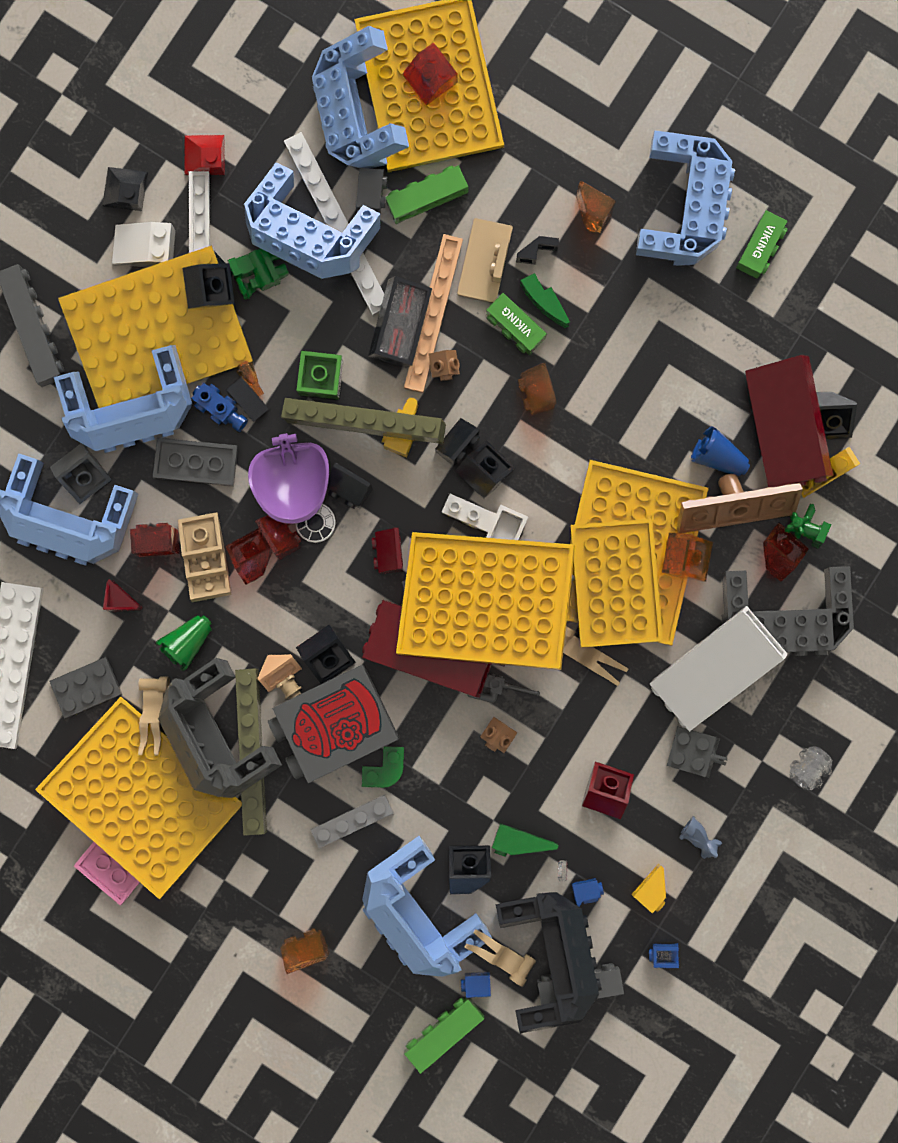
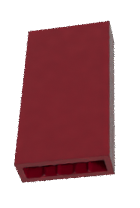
(789, 422)
(382, 646)

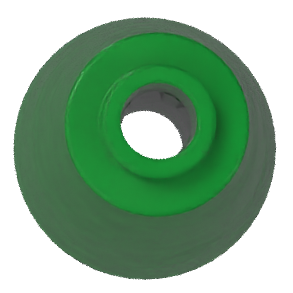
(185, 641)

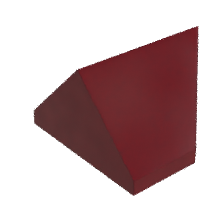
(118, 600)

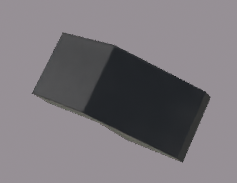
(529, 253)

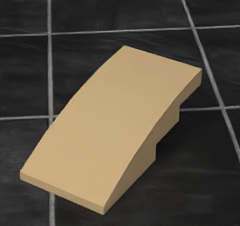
(204, 557)

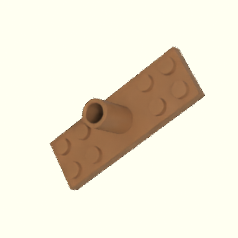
(738, 506)

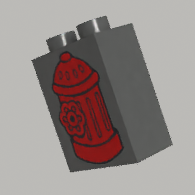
(333, 724)

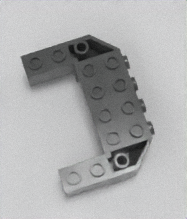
(799, 629)
(199, 741)

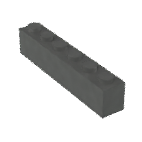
(29, 325)

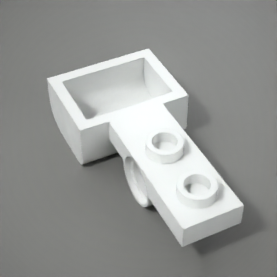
(503, 525)

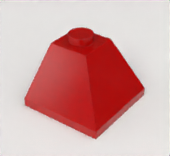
(205, 154)

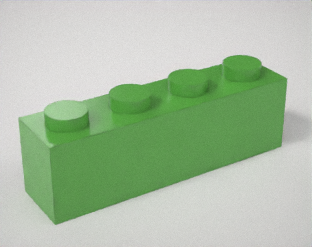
(426, 194)
(444, 1034)

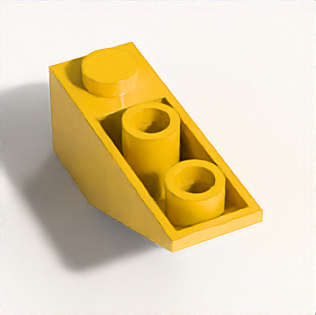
(840, 464)

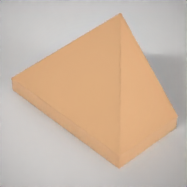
(276, 669)

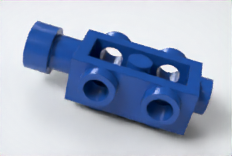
(213, 403)

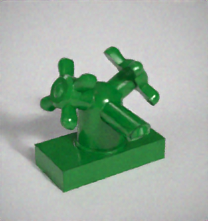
(804, 527)

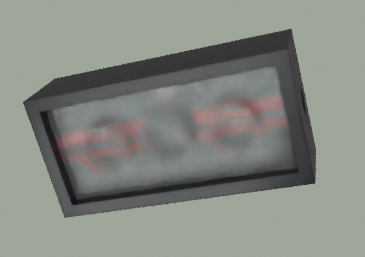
(400, 322)

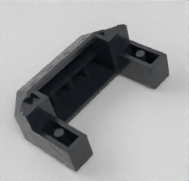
(567, 954)

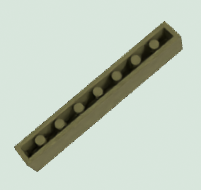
(364, 420)
(250, 740)

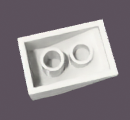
(143, 244)

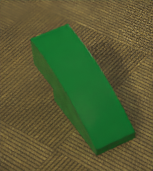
(544, 300)

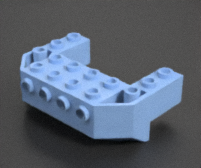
(341, 105)
(705, 202)
(300, 237)
(129, 419)
(59, 530)
(404, 921)

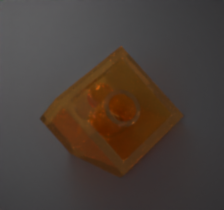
(594, 207)
(537, 389)
(687, 556)
(304, 950)

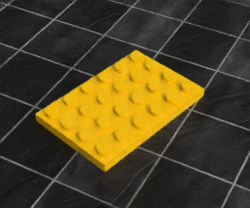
(616, 583)

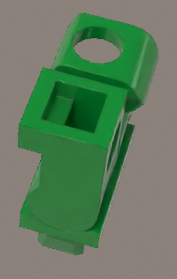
(258, 264)

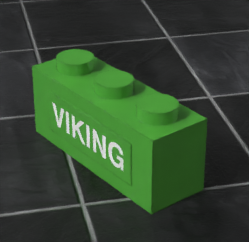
(762, 244)
(515, 324)

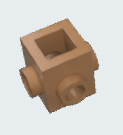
(444, 364)
(498, 735)

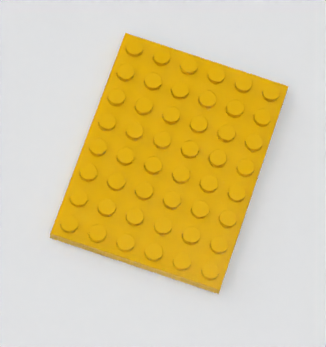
(461, 118)
(144, 311)
(625, 495)
(486, 600)
(135, 803)

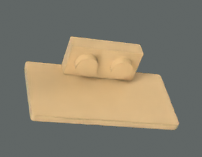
(484, 260)

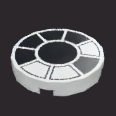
(318, 527)

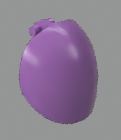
(289, 479)

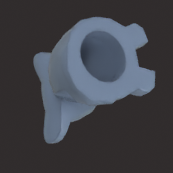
(698, 837)

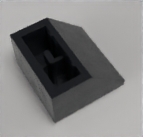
(458, 441)

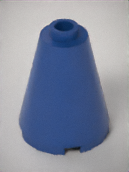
(719, 453)

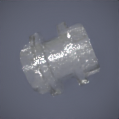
(809, 770)

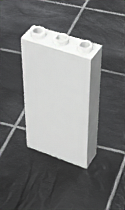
(718, 669)

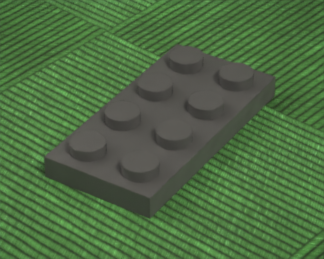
(195, 461)

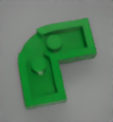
(388, 774)

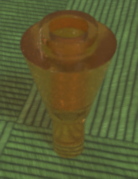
(247, 372)

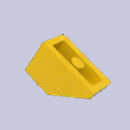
(652, 890)

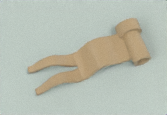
(589, 656)
(153, 696)
(504, 958)

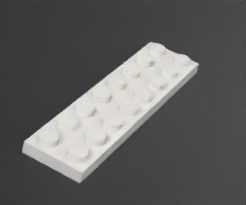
(17, 636)

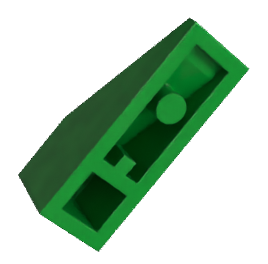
(514, 842)

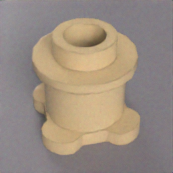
(289, 687)

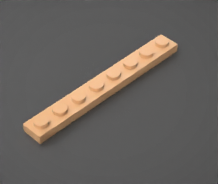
(441, 286)

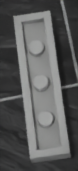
(352, 821)

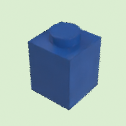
(476, 984)

